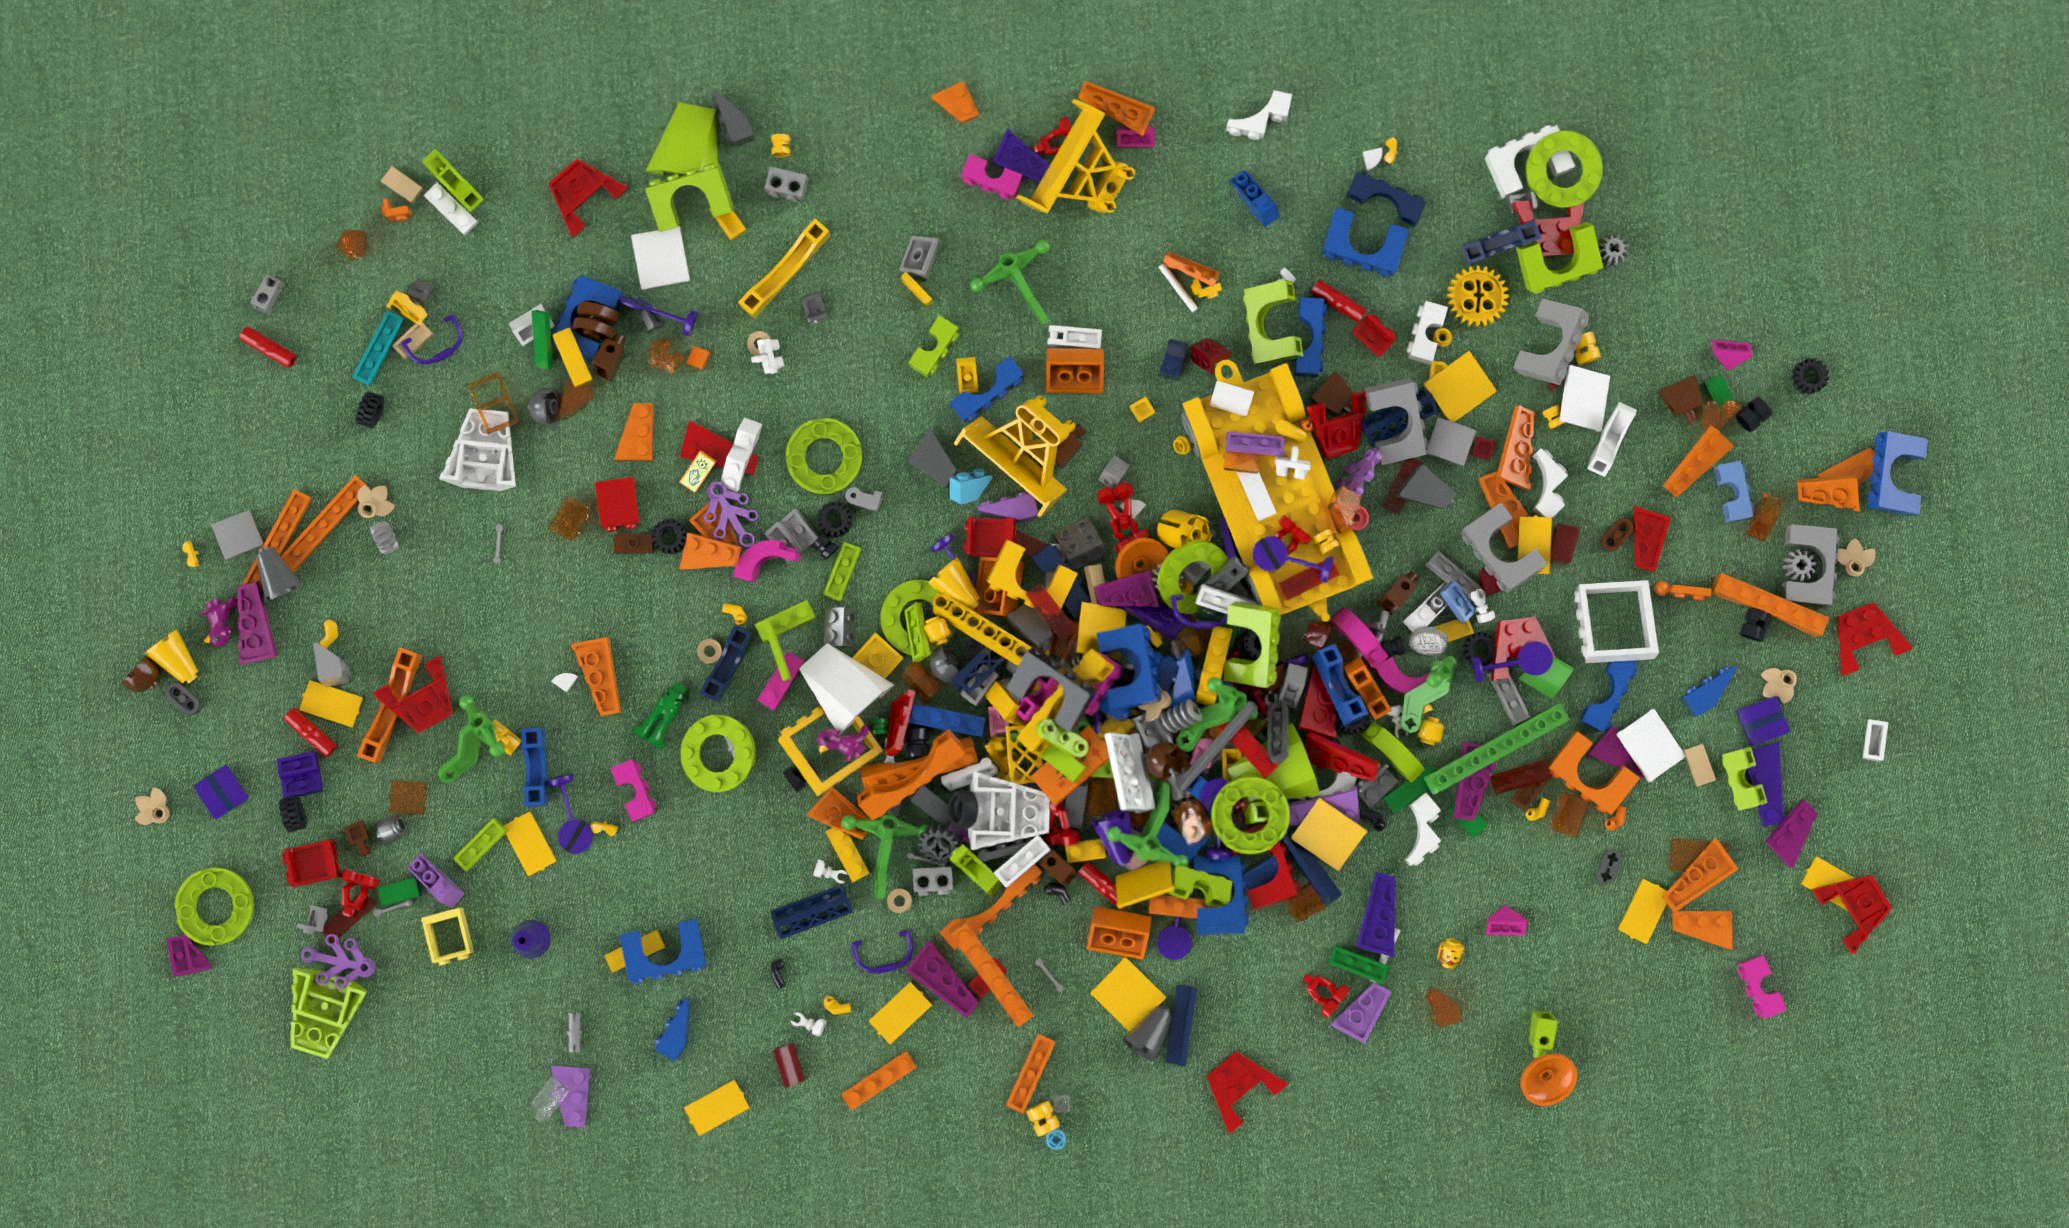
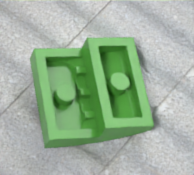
(1551, 681)

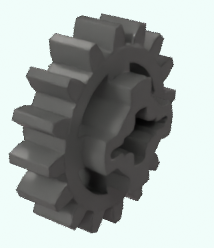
(938, 843)

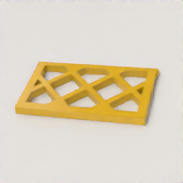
(1012, 765)

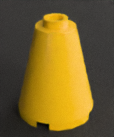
(955, 583)
(174, 657)

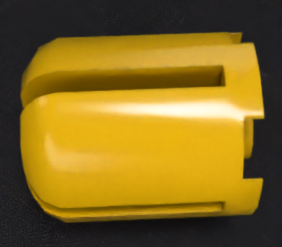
(1183, 528)

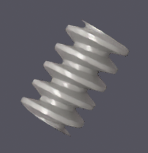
(1179, 717)

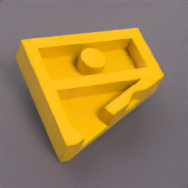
(408, 308)

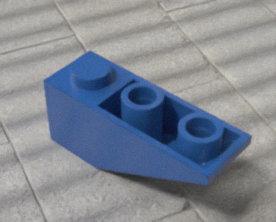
(1255, 198)
(1185, 681)
(1707, 695)
(676, 1035)

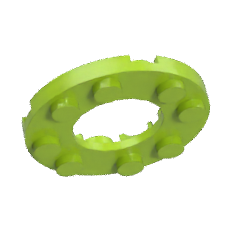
(1538, 160)
(806, 435)
(1174, 564)
(892, 609)
(743, 746)
(1250, 842)
(187, 900)

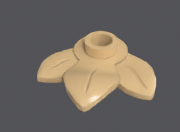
(376, 499)
(1855, 555)
(1776, 686)
(1154, 710)
(150, 806)

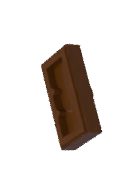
(633, 543)
(1526, 795)

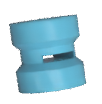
(1055, 1136)

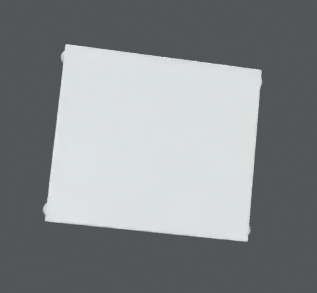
(660, 258)
(1584, 398)
(1651, 745)

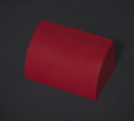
(789, 1065)

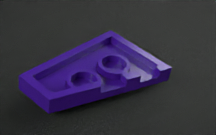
(1019, 158)
(1229, 543)

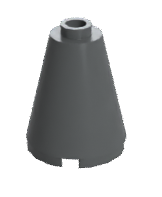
(275, 574)
(1149, 1033)

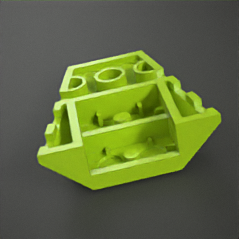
(687, 141)
(1292, 776)
(321, 1011)

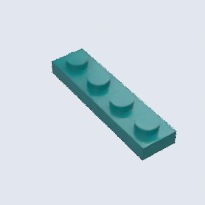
(378, 348)

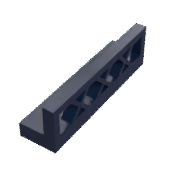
(1384, 417)
(970, 670)
(1312, 871)
(809, 908)
(1181, 1025)

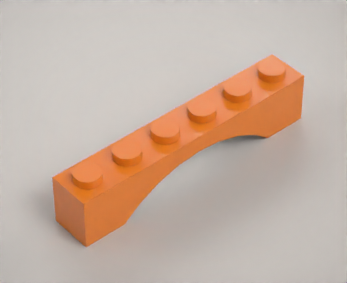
(1787, 611)
(400, 681)
(887, 773)
(880, 798)
(1016, 888)
(990, 973)

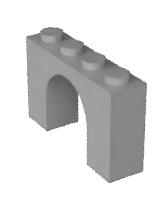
(1553, 365)
(1411, 440)
(1823, 543)
(1508, 575)

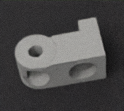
(267, 294)
(864, 500)

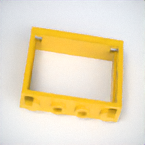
(803, 766)

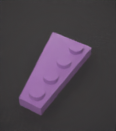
(1344, 801)

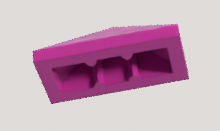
(1128, 138)
(1731, 352)
(1506, 922)

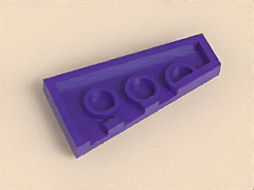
(1159, 618)
(1769, 775)
(1379, 920)

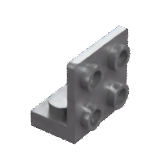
(1081, 544)
(1374, 790)

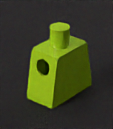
(1542, 1025)

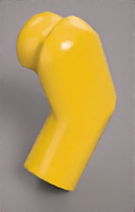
(737, 612)
(331, 633)
(1539, 811)
(836, 1008)

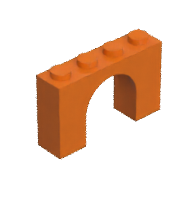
(1606, 796)

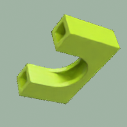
(709, 180)
(1584, 260)
(1258, 303)
(1265, 624)

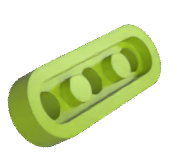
(1055, 735)

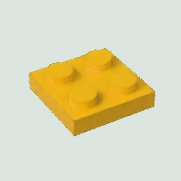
(878, 656)

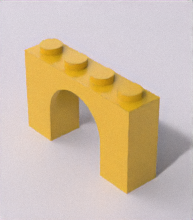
(1003, 576)

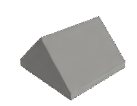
(920, 256)

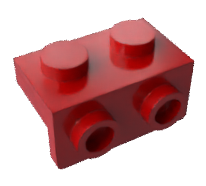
(1374, 335)

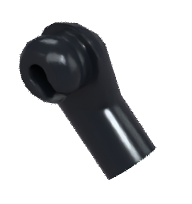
(1375, 818)
(1059, 890)
(775, 973)

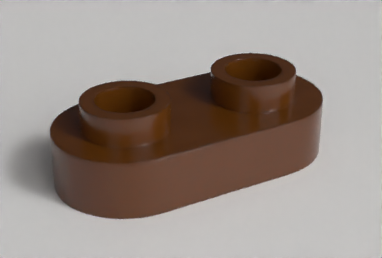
(1617, 536)

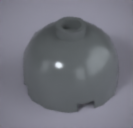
(545, 406)
(944, 664)

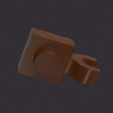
(1184, 759)
(357, 835)

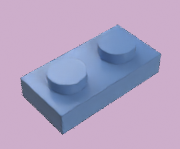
(1458, 601)

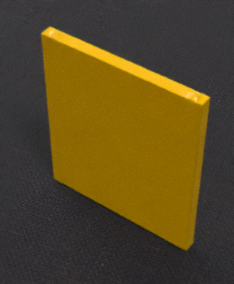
(1460, 387)
(1095, 620)
(1328, 834)
(1144, 883)
(1127, 994)

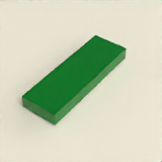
(542, 339)
(1408, 791)
(1358, 964)

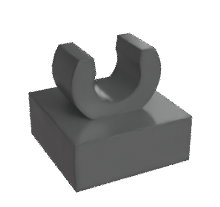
(652, 321)

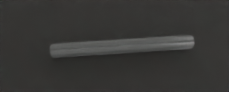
(1217, 745)

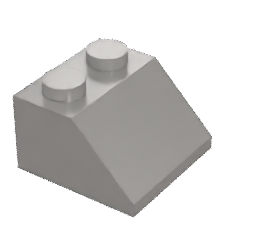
(330, 668)

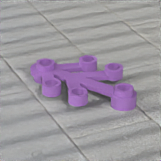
(1366, 472)
(729, 512)
(341, 961)

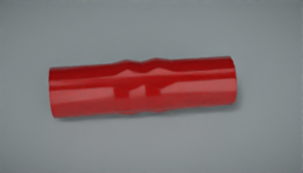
(1338, 301)
(268, 347)
(310, 732)
(1099, 882)

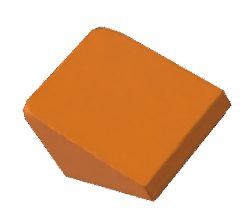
(698, 358)

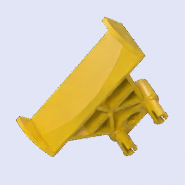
(1067, 159)
(1015, 461)

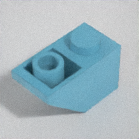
(969, 486)

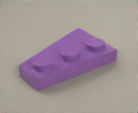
(1362, 1013)
(576, 1100)

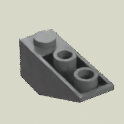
(737, 124)

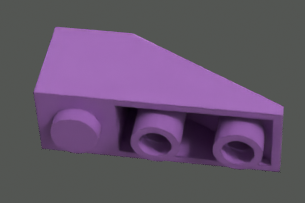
(1020, 508)
(436, 881)

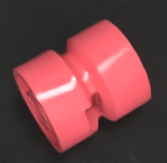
(1360, 520)

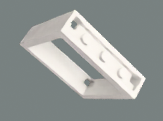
(1585, 633)

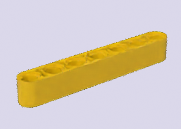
(978, 632)

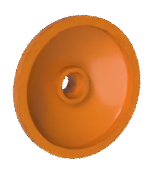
(1144, 549)
(1548, 1079)

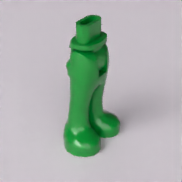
(668, 706)

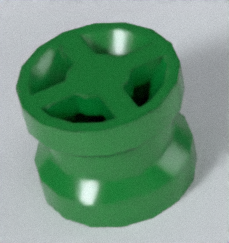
(879, 726)

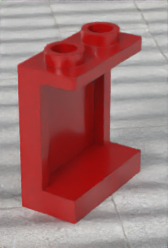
(617, 504)
(988, 536)
(311, 863)

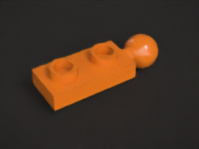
(1662, 588)

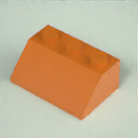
(1074, 370)
(991, 601)
(1119, 932)

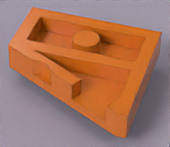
(958, 102)

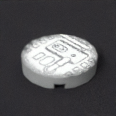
(1428, 641)

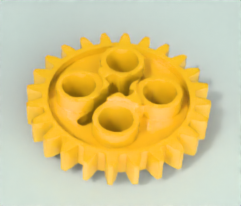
(1494, 297)

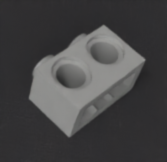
(788, 179)
(1293, 685)
(978, 695)
(933, 874)

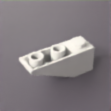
(1427, 610)

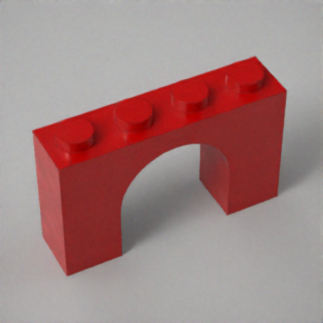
(1281, 887)

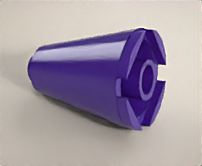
(1117, 850)
(530, 939)

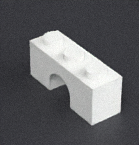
(1430, 316)

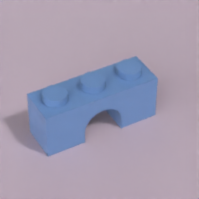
(1734, 475)

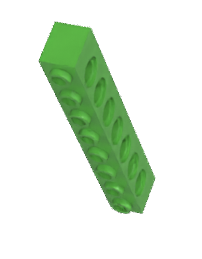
(1496, 748)

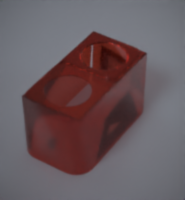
(1563, 543)
(1317, 633)

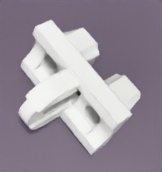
(766, 355)
(1300, 466)

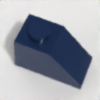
(1173, 359)

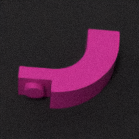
(756, 555)
(1359, 635)
(1394, 679)

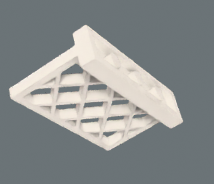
(1137, 775)

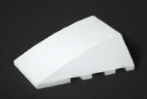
(481, 458)
(842, 685)
(1006, 812)

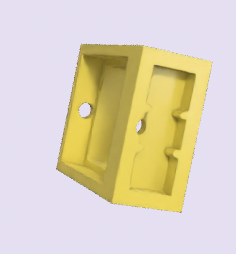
(431, 939)

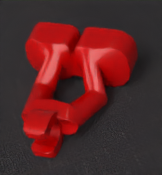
(1064, 129)
(1122, 492)
(1134, 529)
(1298, 534)
(1059, 836)
(353, 878)
(1331, 1004)

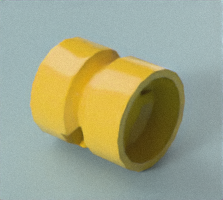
(1593, 353)
(1042, 1111)

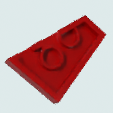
(898, 722)

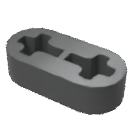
(1613, 868)

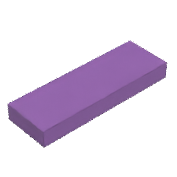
(1255, 443)

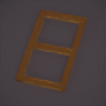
(492, 403)

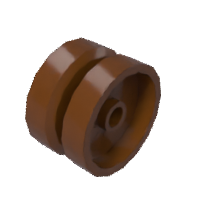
(595, 321)

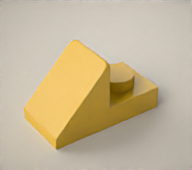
(967, 375)
(1229, 757)

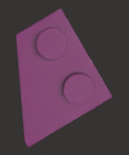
(185, 956)

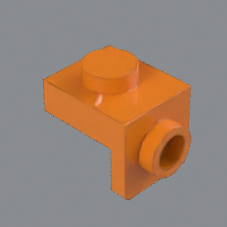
(399, 214)

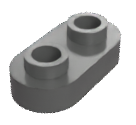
(184, 699)

